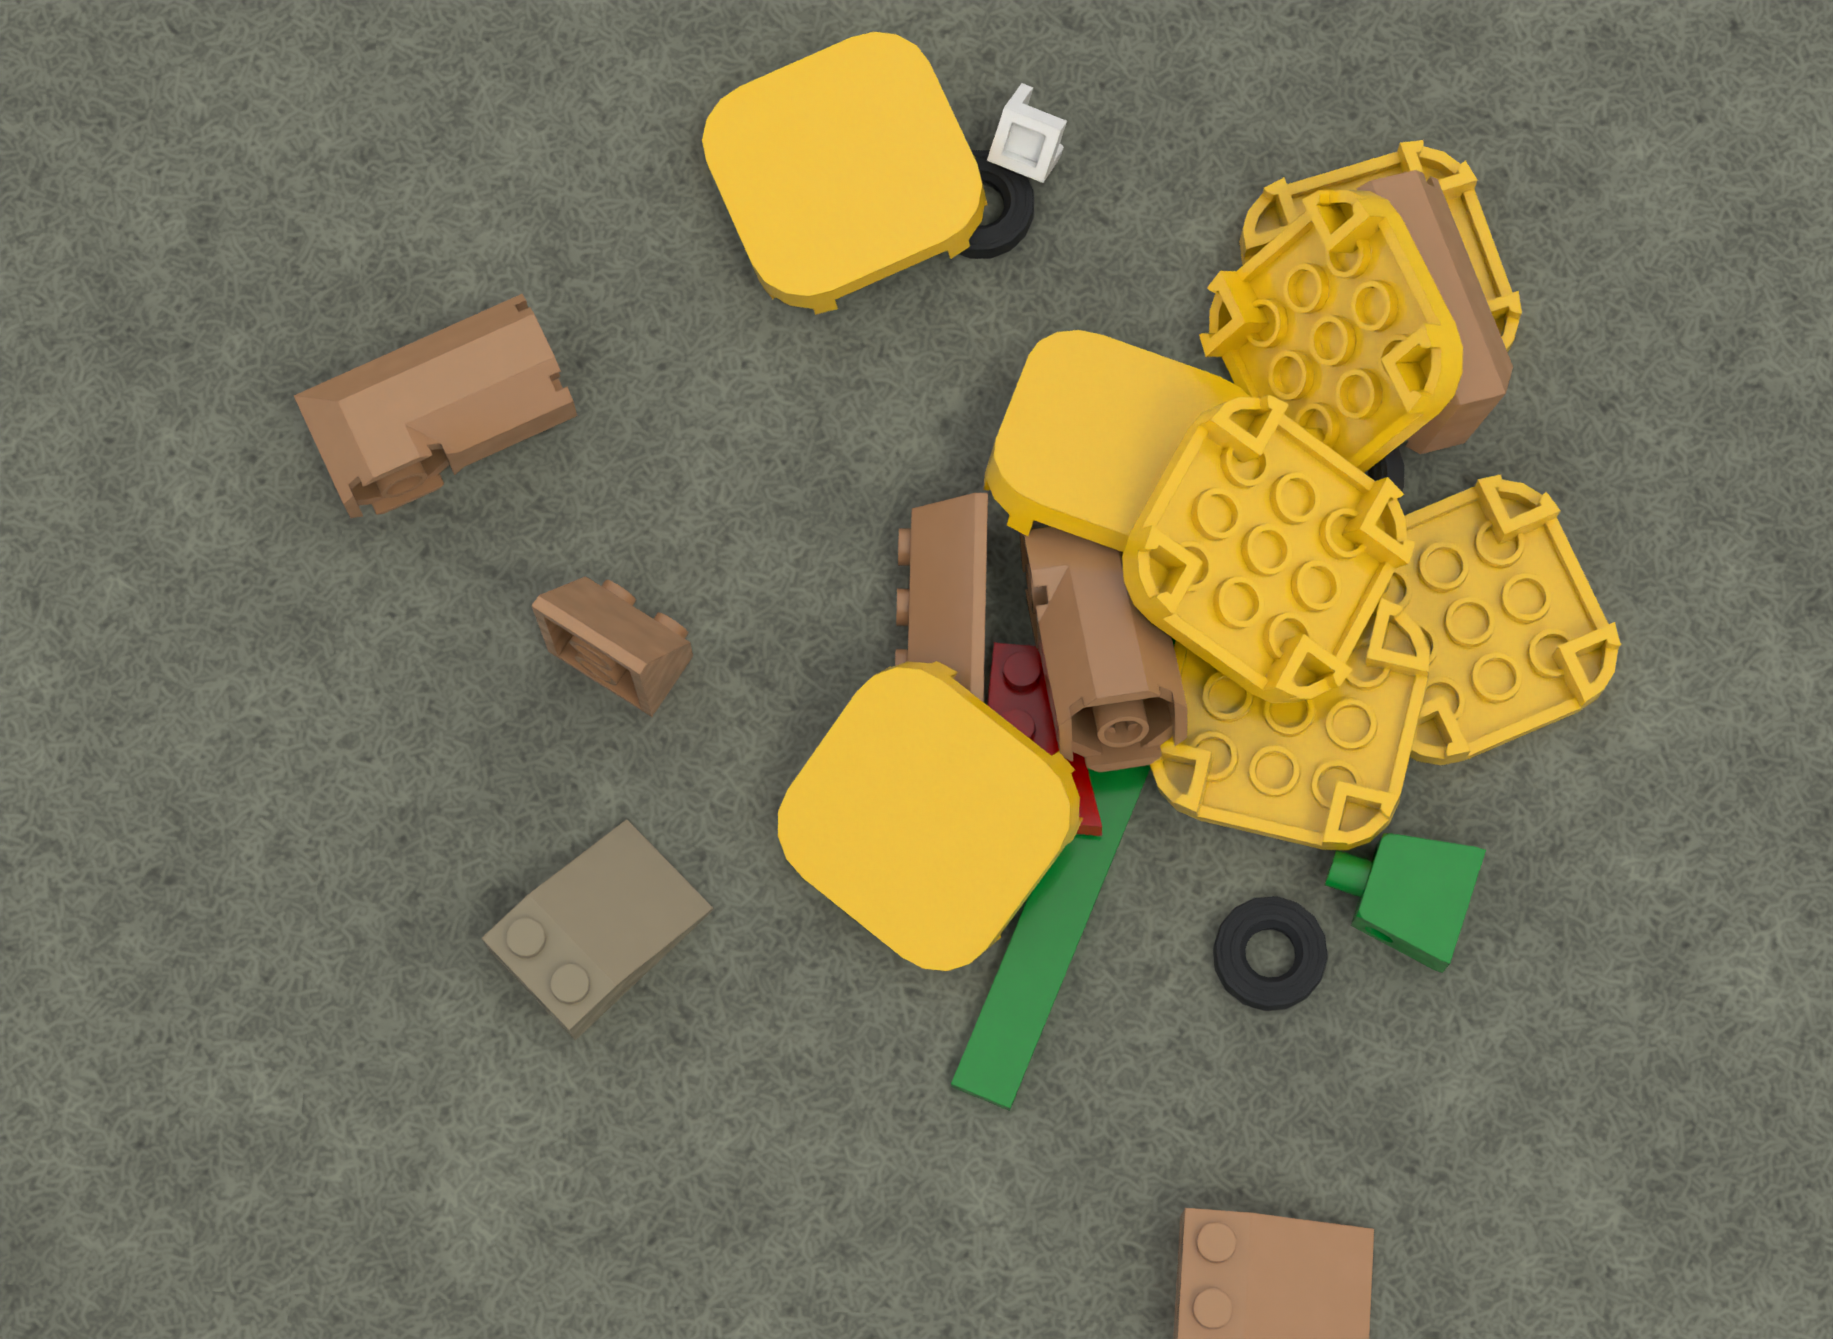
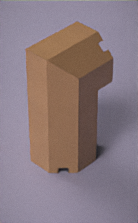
(1485, 358)
(436, 405)
(1102, 661)

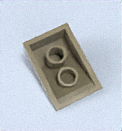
(596, 927)

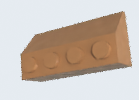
(946, 587)

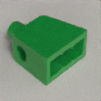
(1411, 893)

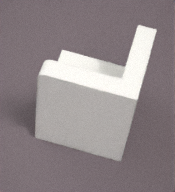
(1027, 138)

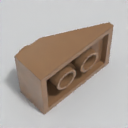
(614, 641)
(1271, 1277)

